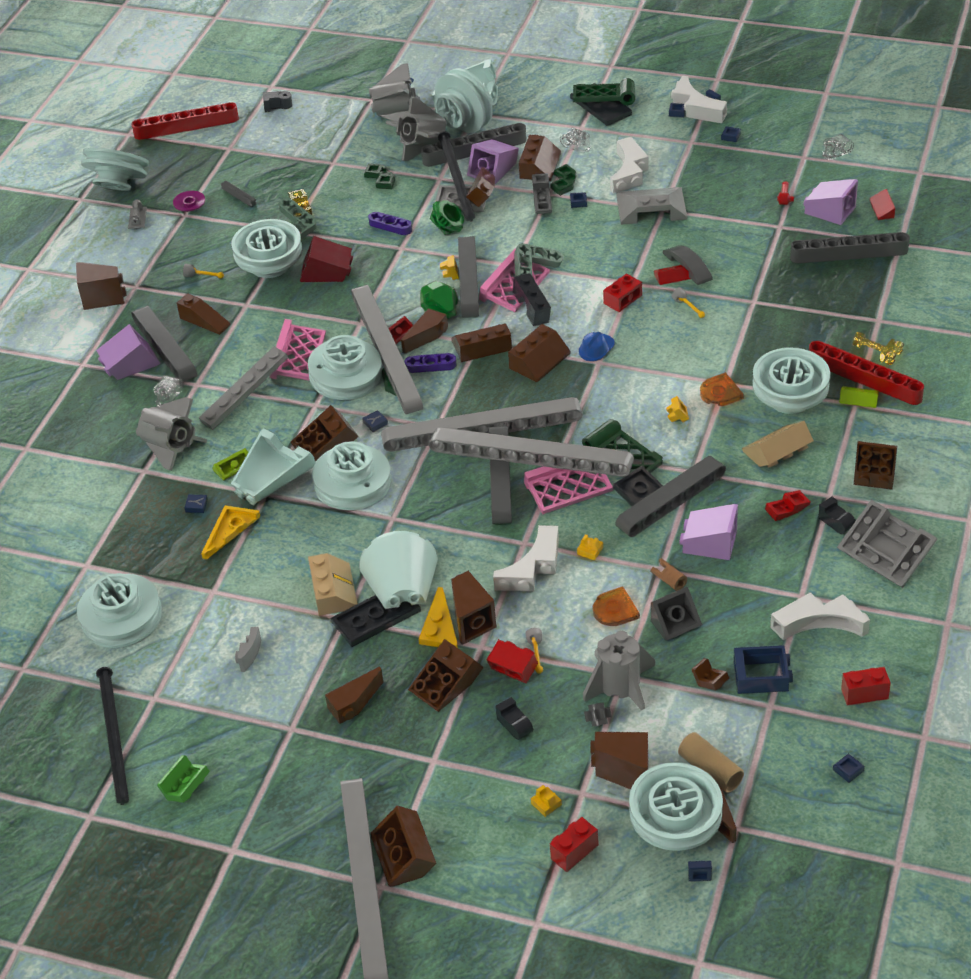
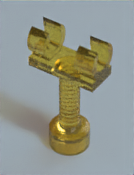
(887, 352)

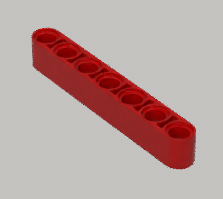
(185, 121)
(870, 373)

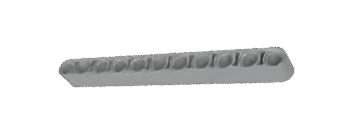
(385, 345)
(516, 418)
(531, 451)
(364, 880)

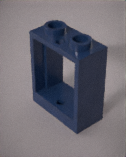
(762, 655)

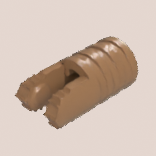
(670, 575)

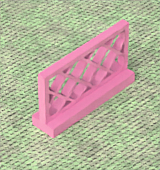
(502, 275)
(288, 337)
(545, 476)

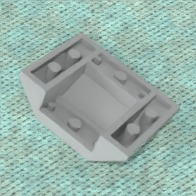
(651, 200)
(886, 544)

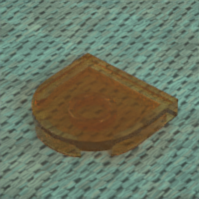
(720, 390)
(615, 608)

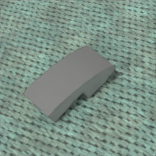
(248, 650)

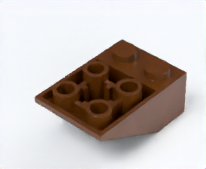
(325, 433)
(875, 465)
(445, 676)

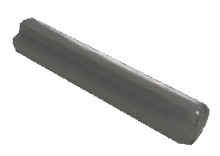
(238, 193)

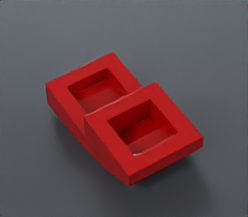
(788, 506)

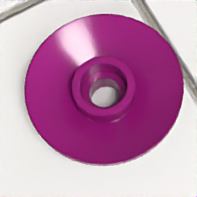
(189, 201)

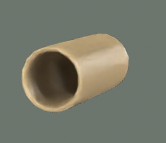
(700, 752)

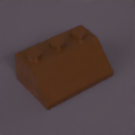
(538, 157)
(482, 342)
(538, 353)
(402, 847)

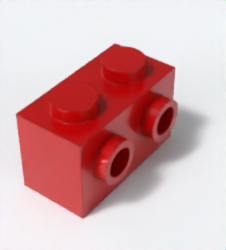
(622, 292)
(512, 660)
(865, 685)
(574, 844)

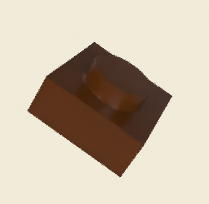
(709, 677)

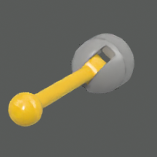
(189, 271)
(680, 295)
(534, 637)

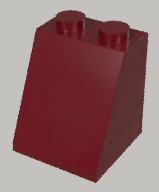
(326, 262)

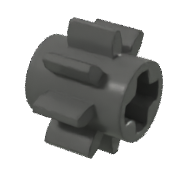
(597, 714)

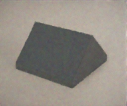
(675, 614)

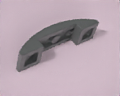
(541, 193)
(691, 261)

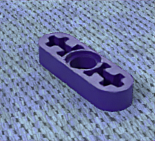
(399, 226)
(447, 360)

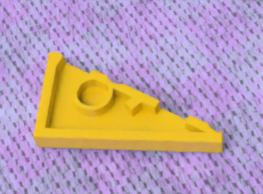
(229, 525)
(438, 623)

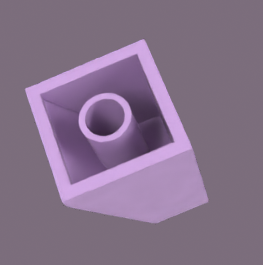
(493, 156)
(832, 200)
(126, 354)
(711, 532)

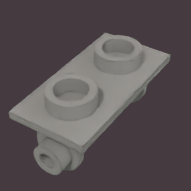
(137, 215)

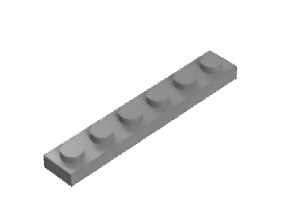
(243, 387)

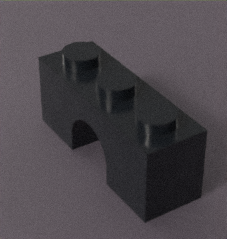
(527, 291)

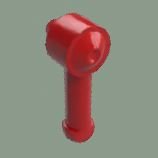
(784, 197)

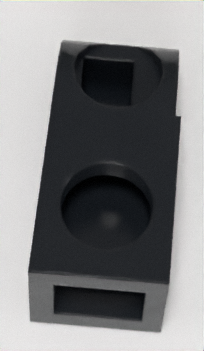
(277, 100)
(835, 516)
(513, 719)

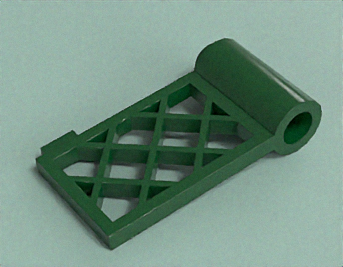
(620, 91)
(611, 432)

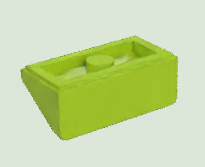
(859, 396)
(230, 465)

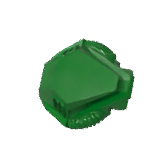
(447, 217)
(439, 297)

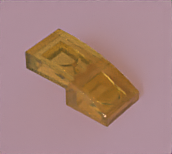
(301, 199)

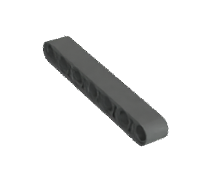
(510, 134)
(849, 247)
(468, 277)
(164, 343)
(500, 485)
(670, 496)

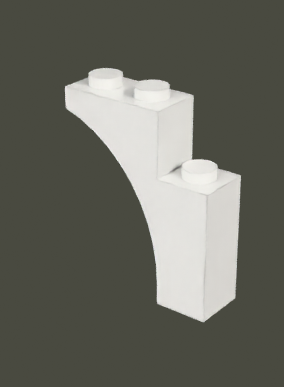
(697, 105)
(634, 163)
(539, 560)
(811, 614)

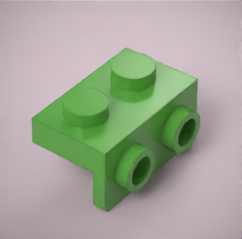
(182, 780)

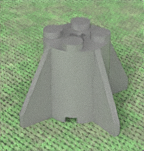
(393, 94)
(418, 128)
(168, 430)
(619, 668)

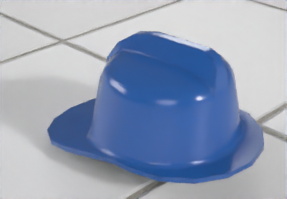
(595, 346)

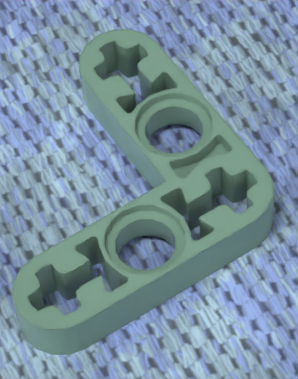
(299, 222)
(550, 258)

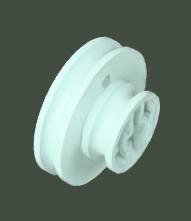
(462, 101)
(114, 167)
(267, 247)
(348, 368)
(791, 379)
(351, 476)
(119, 610)
(680, 805)

